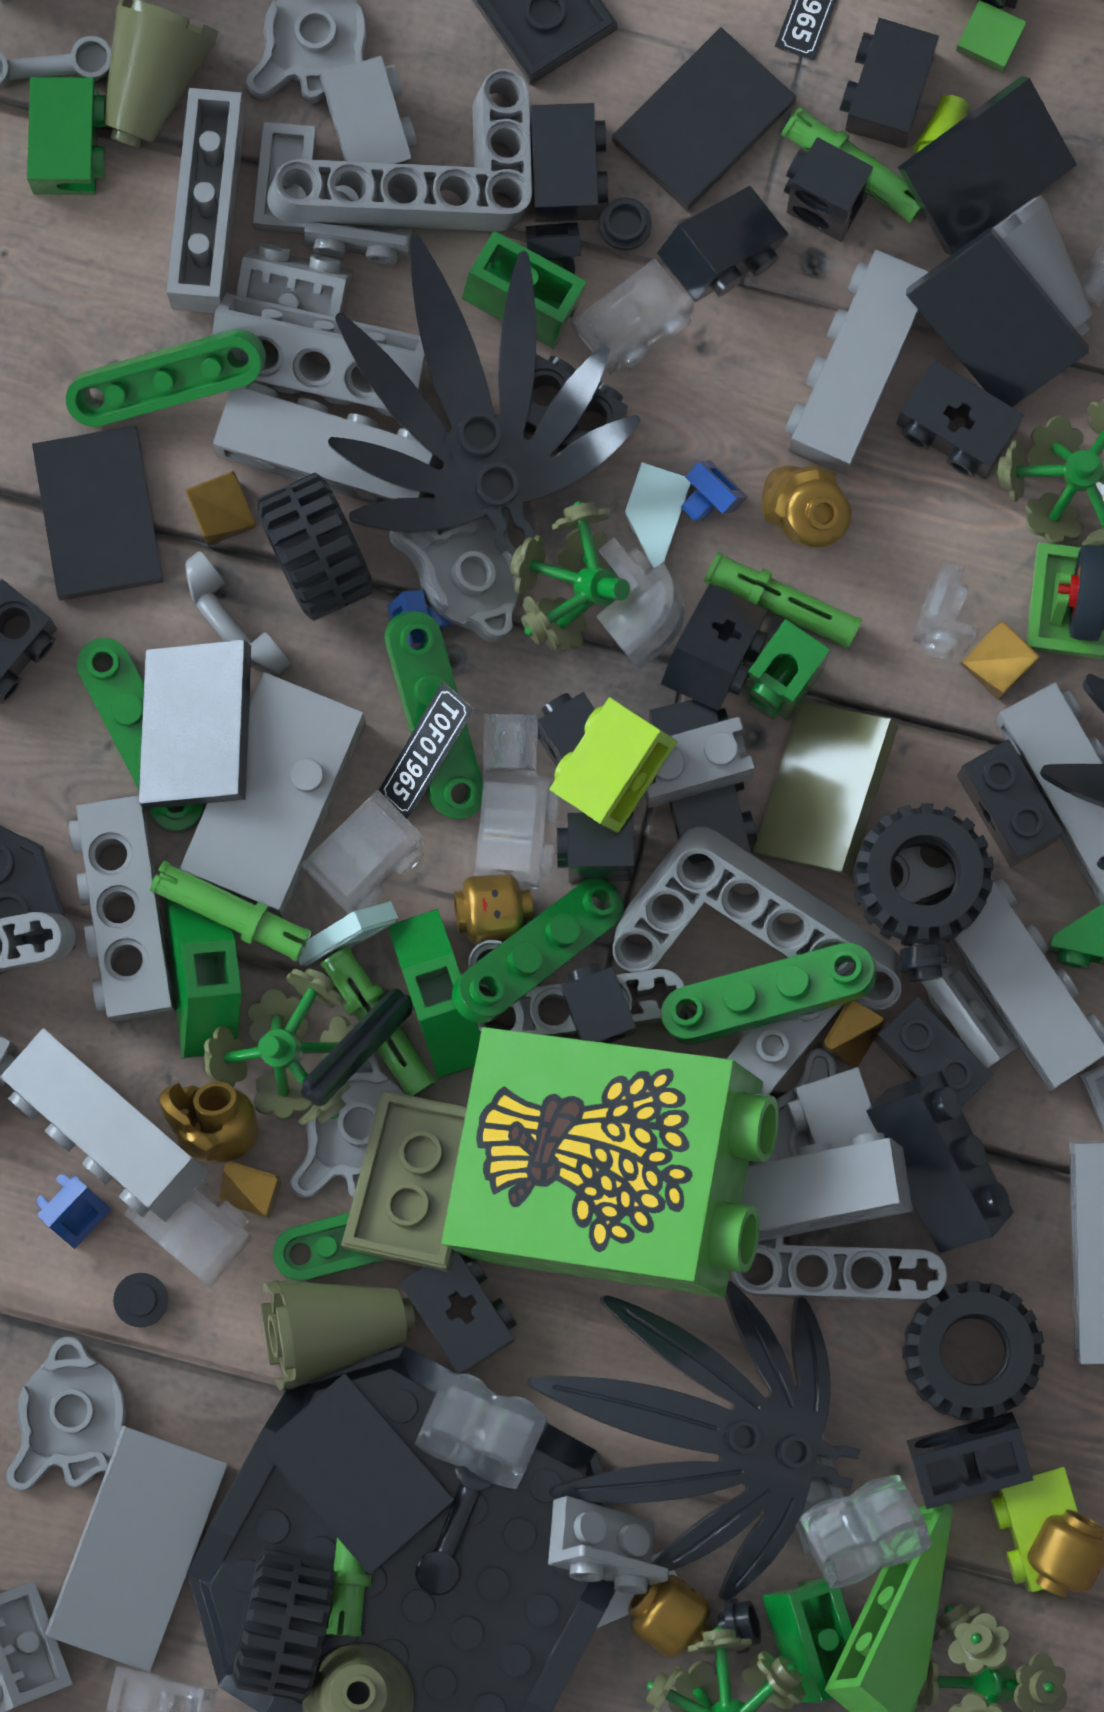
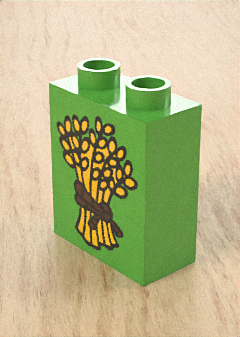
(609, 1162)

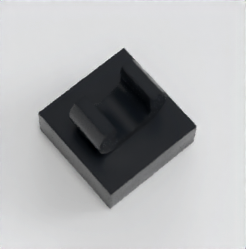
(555, 242)

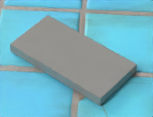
(136, 1549)

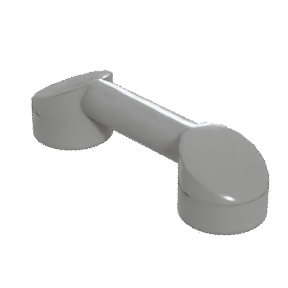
(87, 58)
(202, 583)

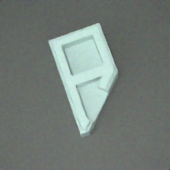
(656, 509)
(348, 932)

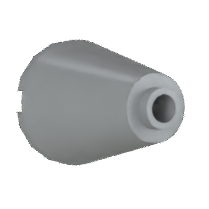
(1040, 248)

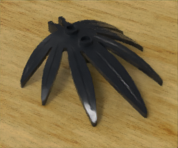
(485, 453)
(759, 1442)

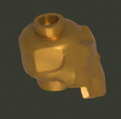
(806, 505)
(210, 1120)

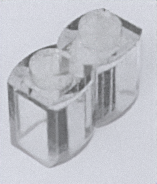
(515, 826)
(481, 1430)
(865, 1531)

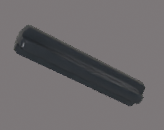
(356, 1047)

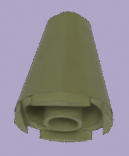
(150, 68)
(329, 1327)
(363, 1664)

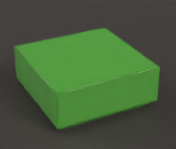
(991, 36)

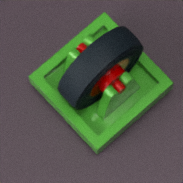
(1067, 601)

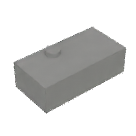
(293, 773)

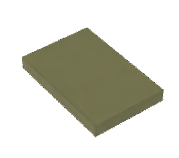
(825, 788)
(406, 1182)

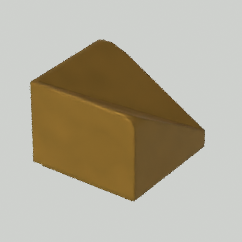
(220, 508)
(1000, 660)
(853, 1033)
(249, 1189)

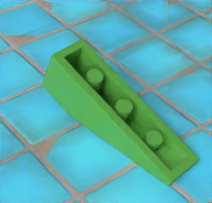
(894, 1634)

